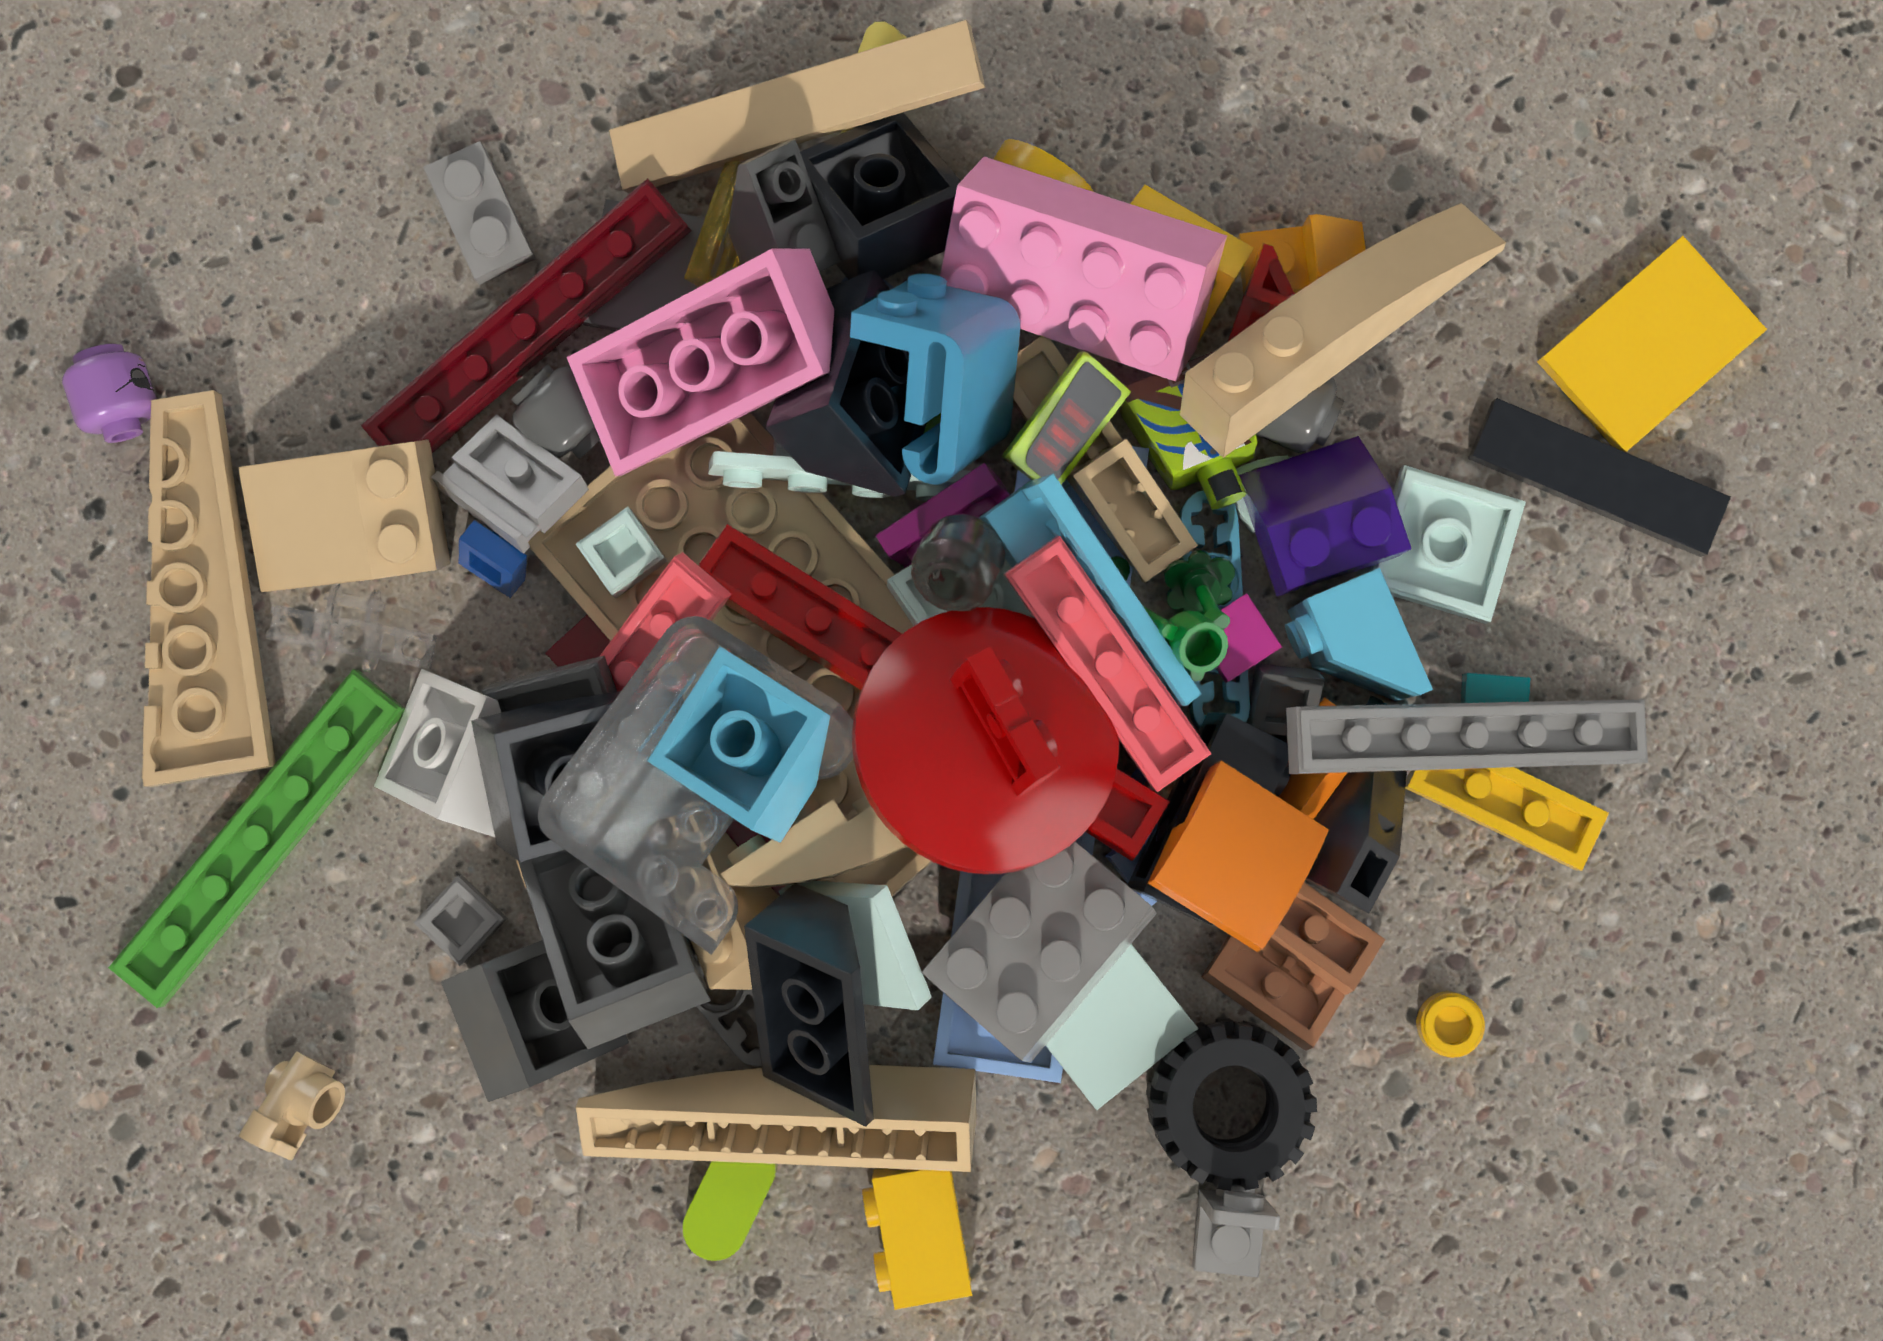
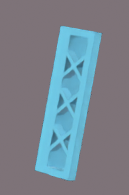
(1044, 511)

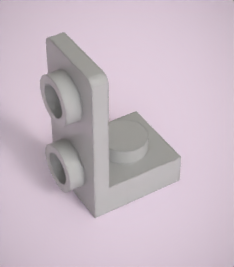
(1231, 1231)

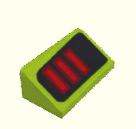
(1067, 420)

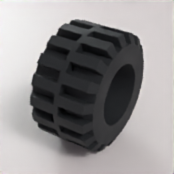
(1262, 1149)

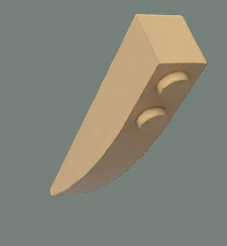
(1330, 325)
(739, 1116)

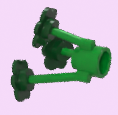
(1198, 588)

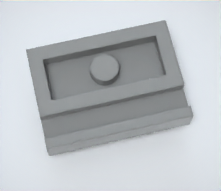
(510, 483)

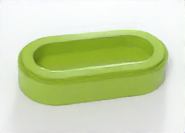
(726, 1207)

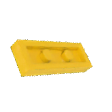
(1517, 808)

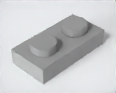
(479, 212)

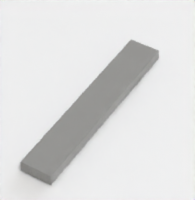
(1465, 736)

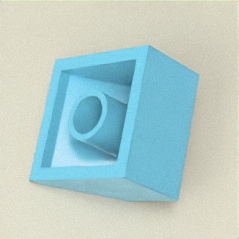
(1359, 638)
(745, 745)

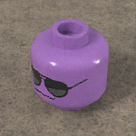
(109, 392)

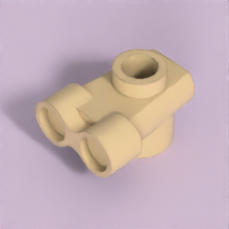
(297, 1097)

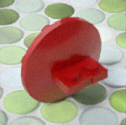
(982, 743)

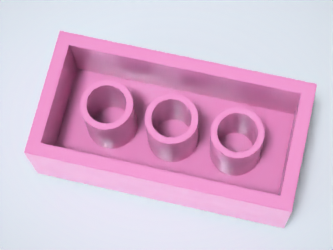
(1083, 266)

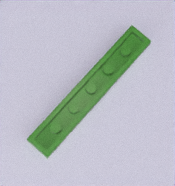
(257, 839)

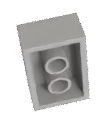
(1039, 947)

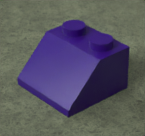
(1323, 515)

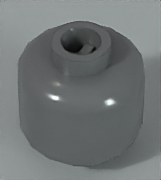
(555, 413)
(1307, 421)

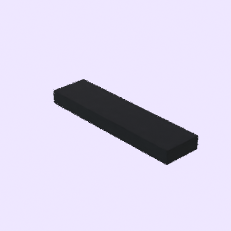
(1599, 477)

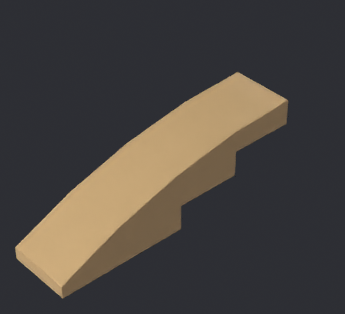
(1109, 476)

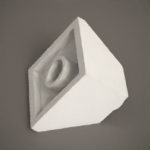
(436, 755)

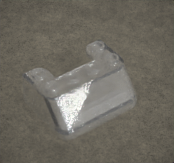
(640, 822)

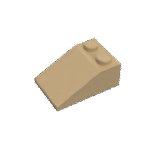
(345, 516)

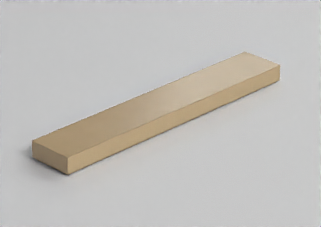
(799, 106)

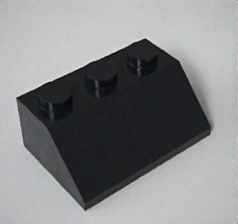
(853, 417)
(810, 1001)

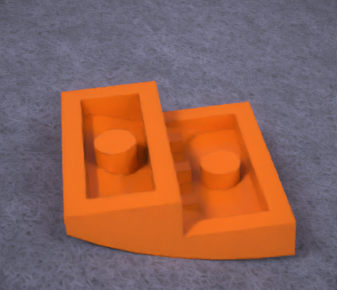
(1238, 856)

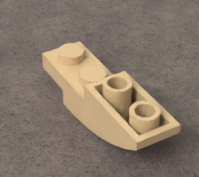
(814, 848)

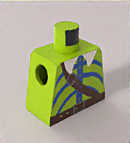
(1176, 447)

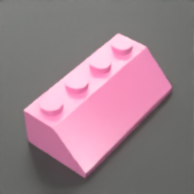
(707, 357)

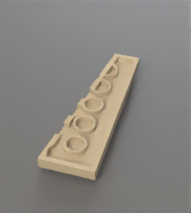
(203, 650)

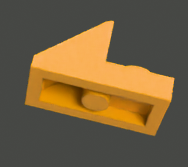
(1308, 249)

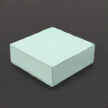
(621, 552)

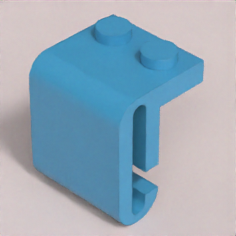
(958, 366)

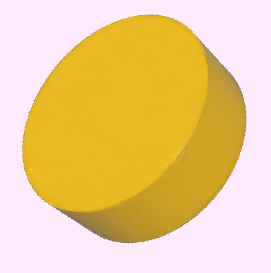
(1450, 1024)

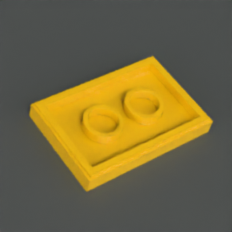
(1652, 345)

